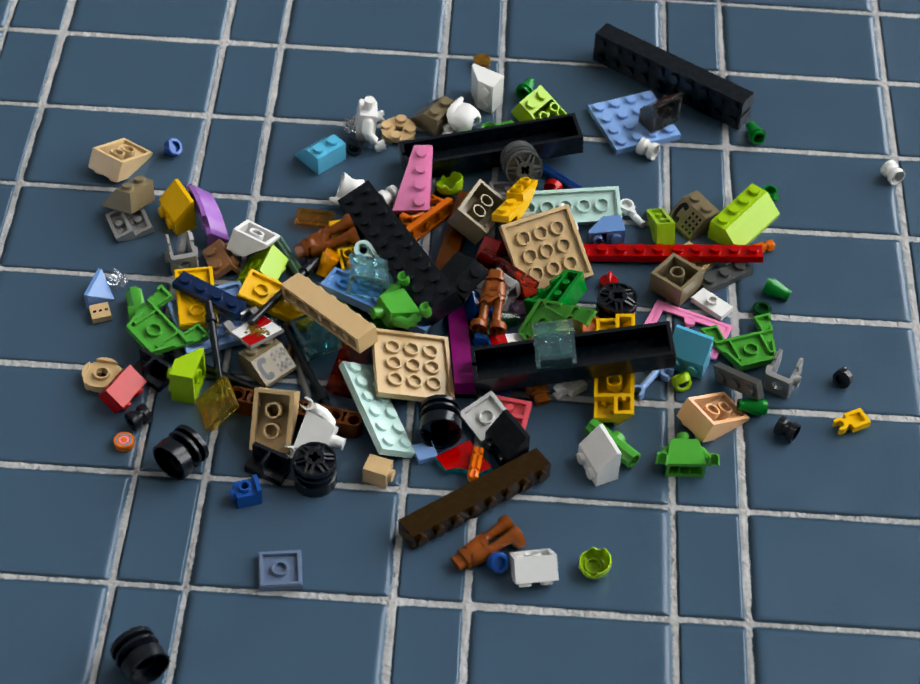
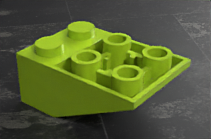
(536, 106)

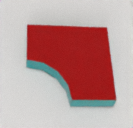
(458, 460)

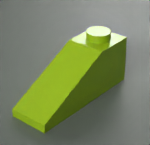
(661, 226)

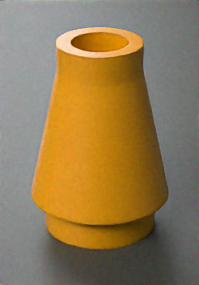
(327, 262)

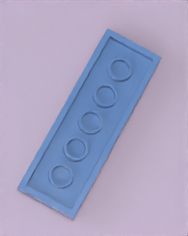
(335, 285)

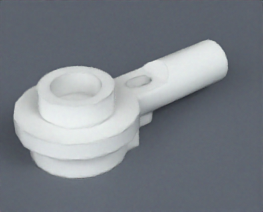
(628, 209)

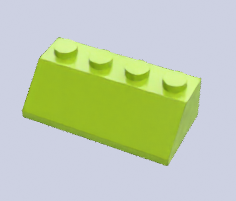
(743, 218)

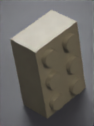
(474, 212)

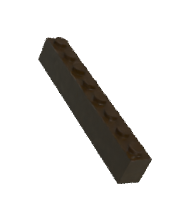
(474, 498)

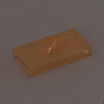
(313, 217)

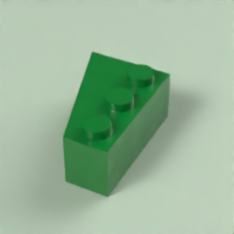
(564, 288)

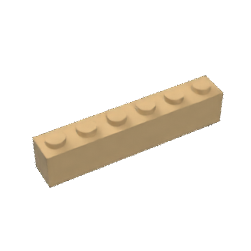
(329, 312)

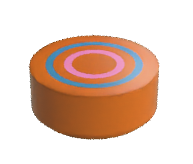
(124, 441)

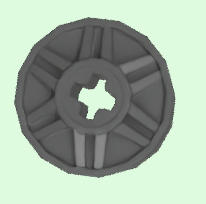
(517, 155)

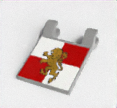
(253, 335)

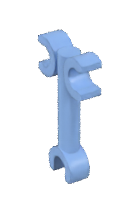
(650, 378)

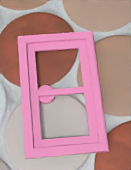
(689, 320)

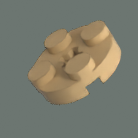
(400, 122)
(91, 371)

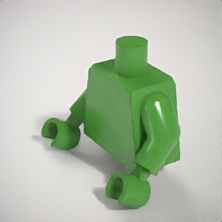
(397, 308)
(686, 457)

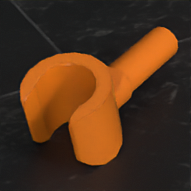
(408, 219)

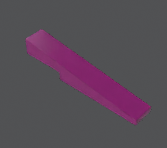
(460, 352)

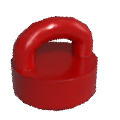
(552, 184)
(607, 278)

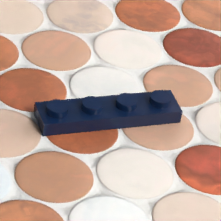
(204, 291)

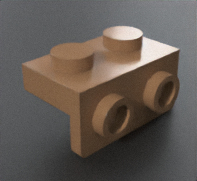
(220, 259)

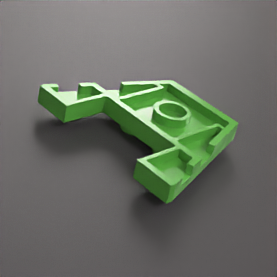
(549, 310)
(156, 331)
(749, 349)

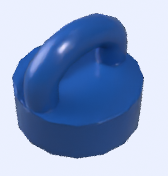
(172, 147)
(497, 562)

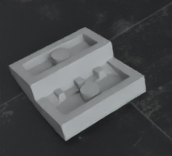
(129, 226)

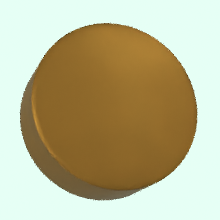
(482, 60)

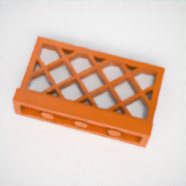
(432, 218)

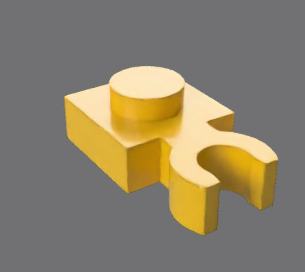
(853, 420)

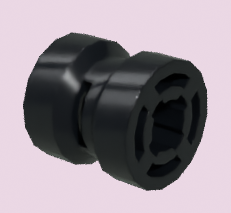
(139, 416)
(787, 428)

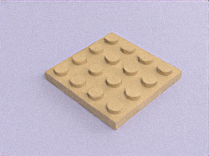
(546, 245)
(411, 365)

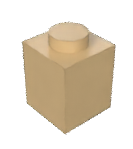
(378, 471)

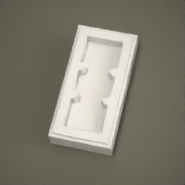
(711, 304)

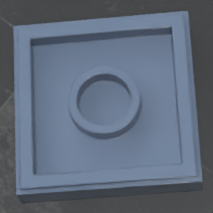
(280, 570)

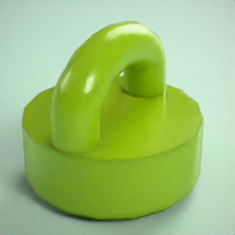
(680, 379)

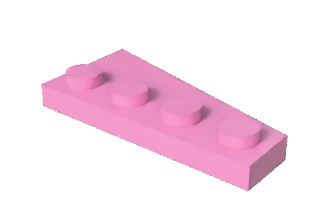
(416, 183)

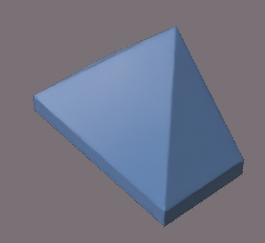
(98, 290)

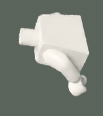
(366, 122)
(317, 427)

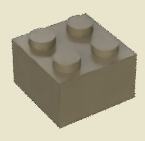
(676, 279)

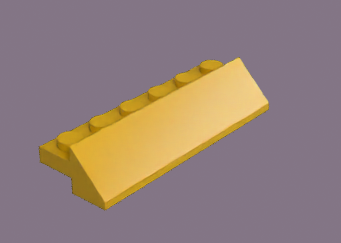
(614, 393)

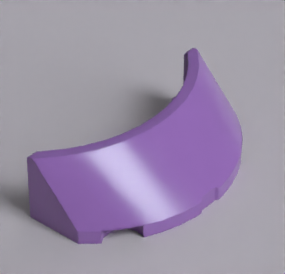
(209, 214)

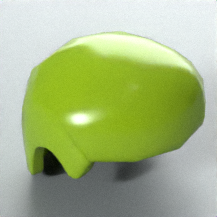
(450, 185)
(595, 563)

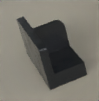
(152, 369)
(268, 464)

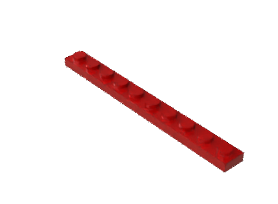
(660, 252)

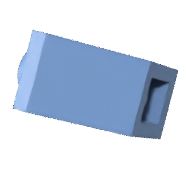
(607, 231)

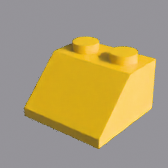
(177, 208)

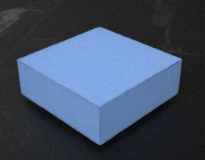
(424, 453)

